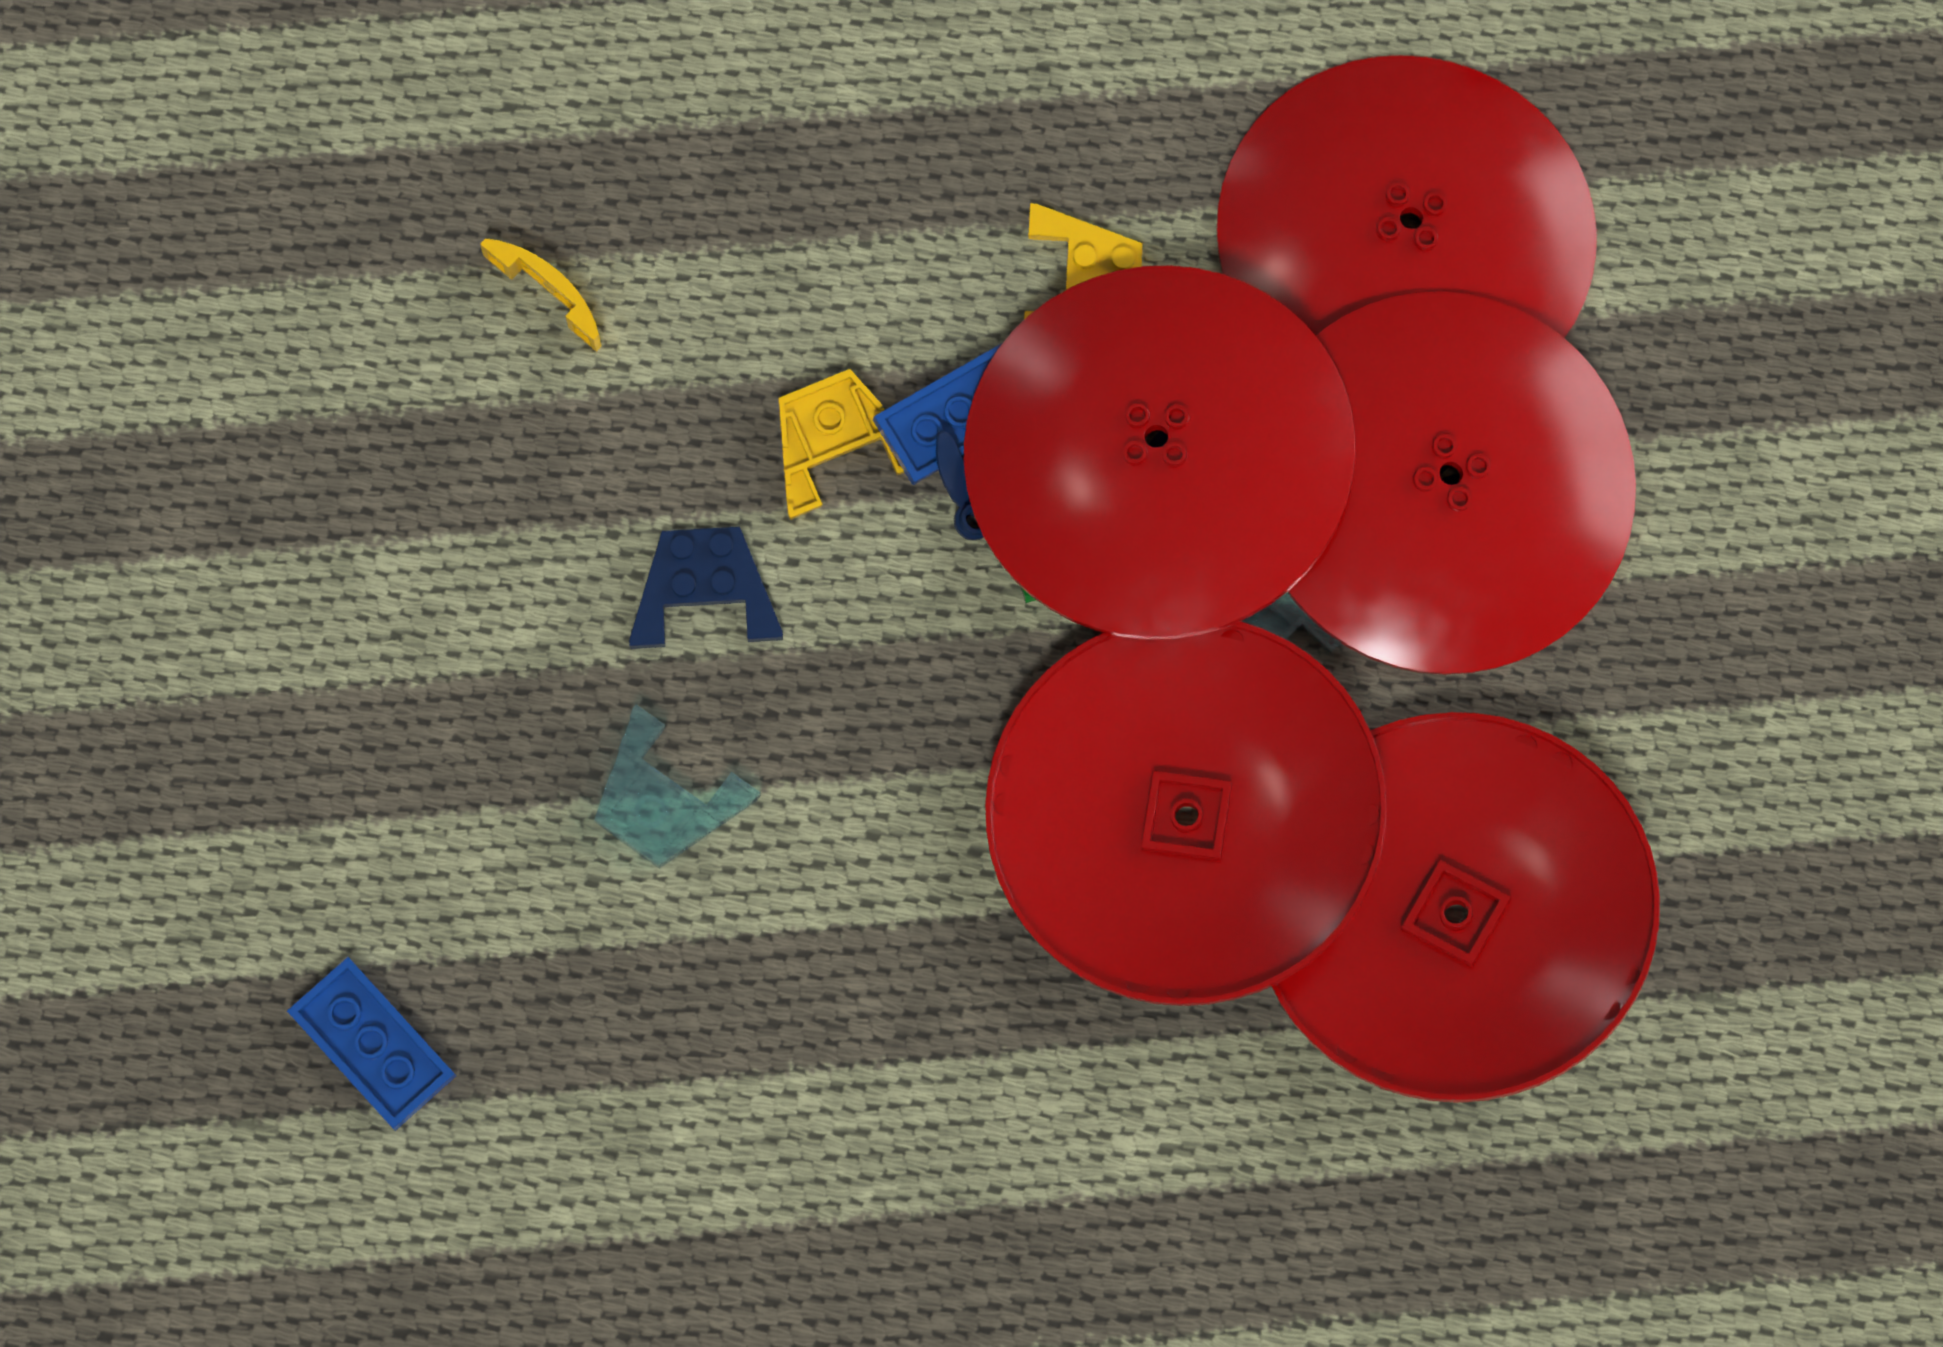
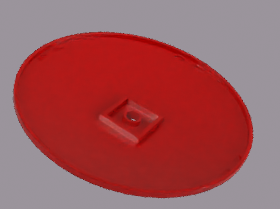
(1354, 148)
(1541, 503)
(1174, 531)
(1203, 722)
(1552, 931)

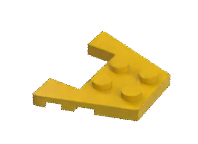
(1090, 247)
(822, 425)

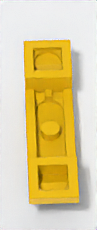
(513, 259)

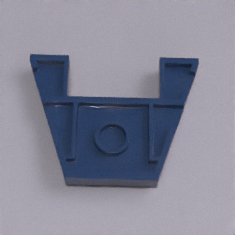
(703, 569)

